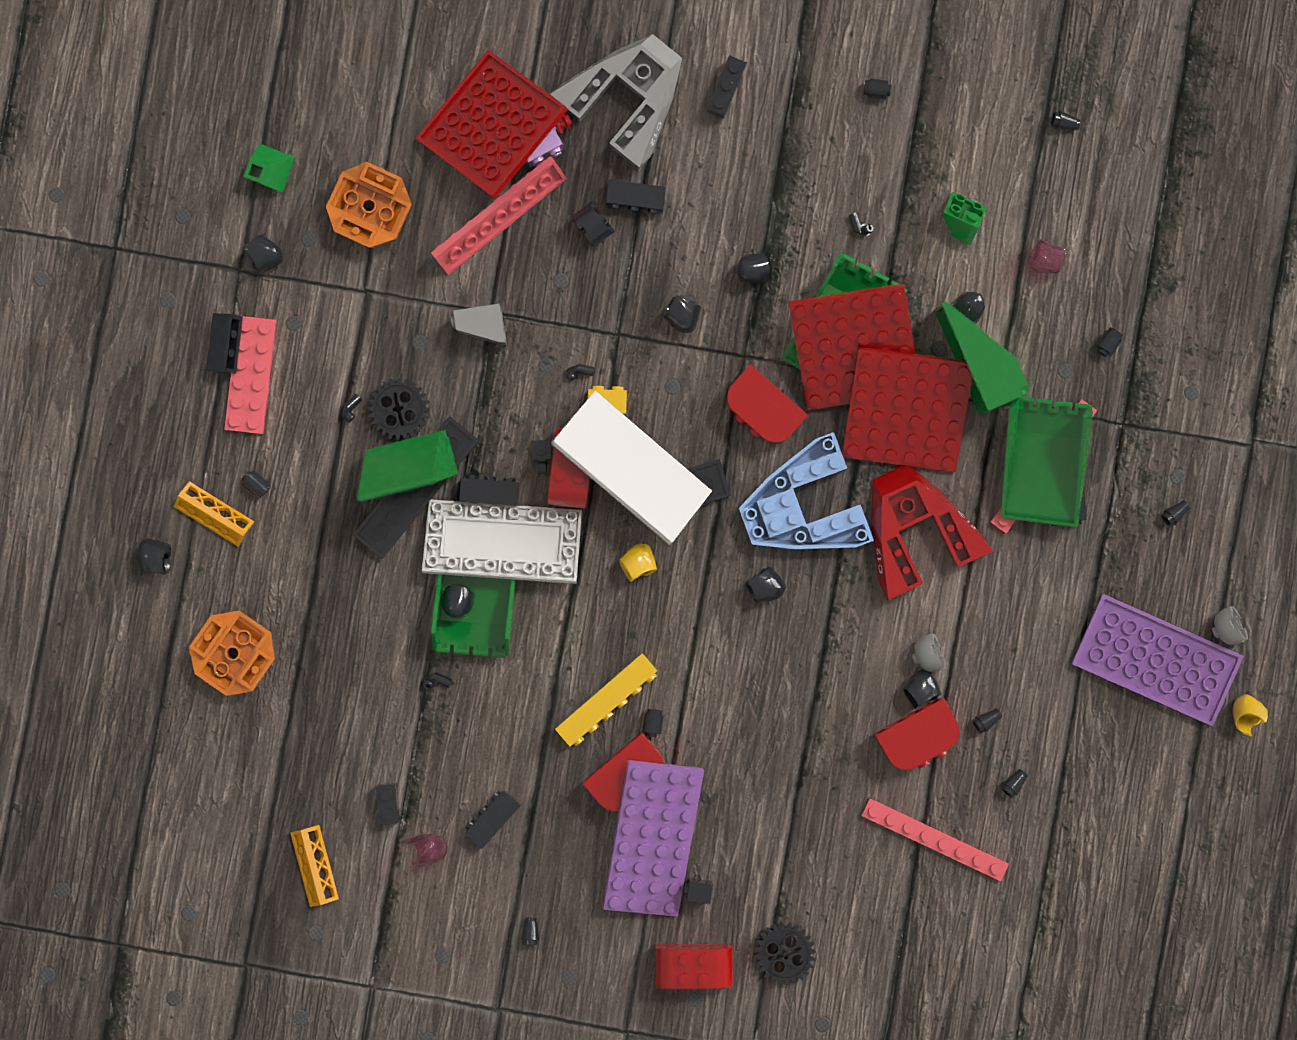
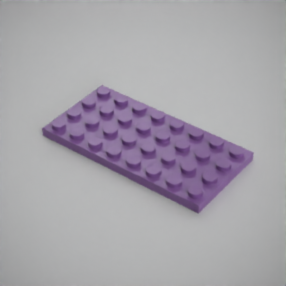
(1157, 659)
(652, 838)

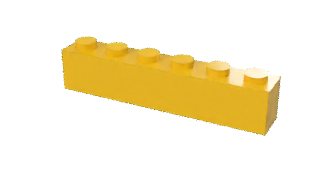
(606, 699)

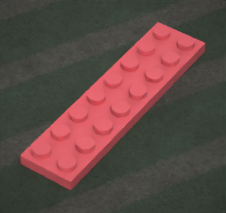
(499, 215)

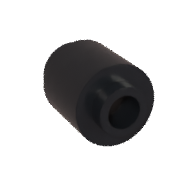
(877, 88)
(1109, 342)
(255, 483)
(653, 722)

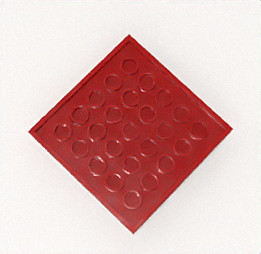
(491, 124)
(832, 330)
(907, 409)

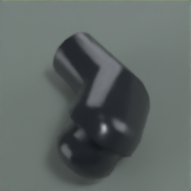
(859, 227)
(579, 369)
(349, 406)
(435, 679)

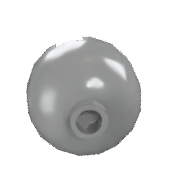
(1229, 627)
(928, 654)

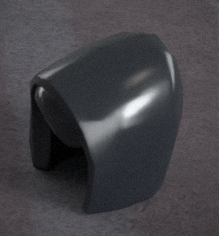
(263, 253)
(753, 269)
(970, 305)
(682, 314)
(154, 556)
(766, 586)
(457, 601)
(922, 688)

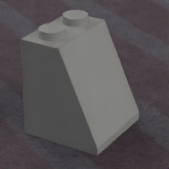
(481, 323)

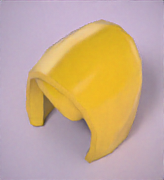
(638, 562)
(1248, 712)

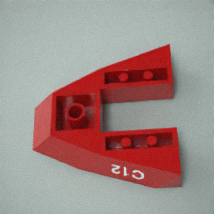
(902, 500)

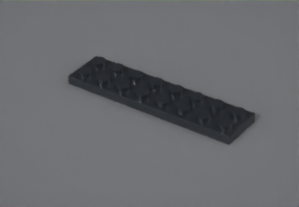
(399, 509)

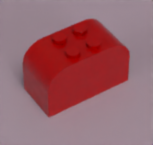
(763, 407)
(568, 482)
(919, 735)
(608, 780)
(694, 966)

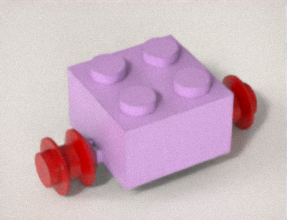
(551, 144)

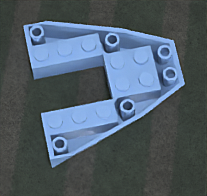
(775, 515)

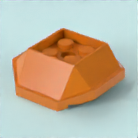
(364, 185)
(212, 647)

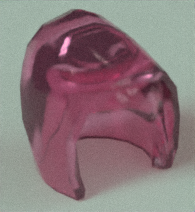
(1046, 258)
(430, 849)

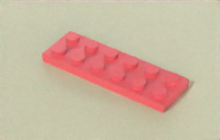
(251, 382)

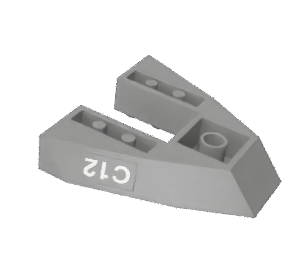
(646, 69)

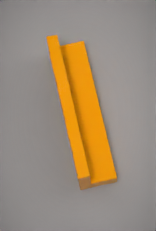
(211, 516)
(310, 866)

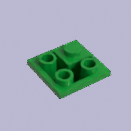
(269, 168)
(963, 217)

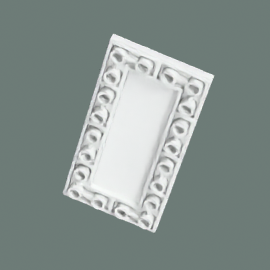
(632, 467)
(502, 541)

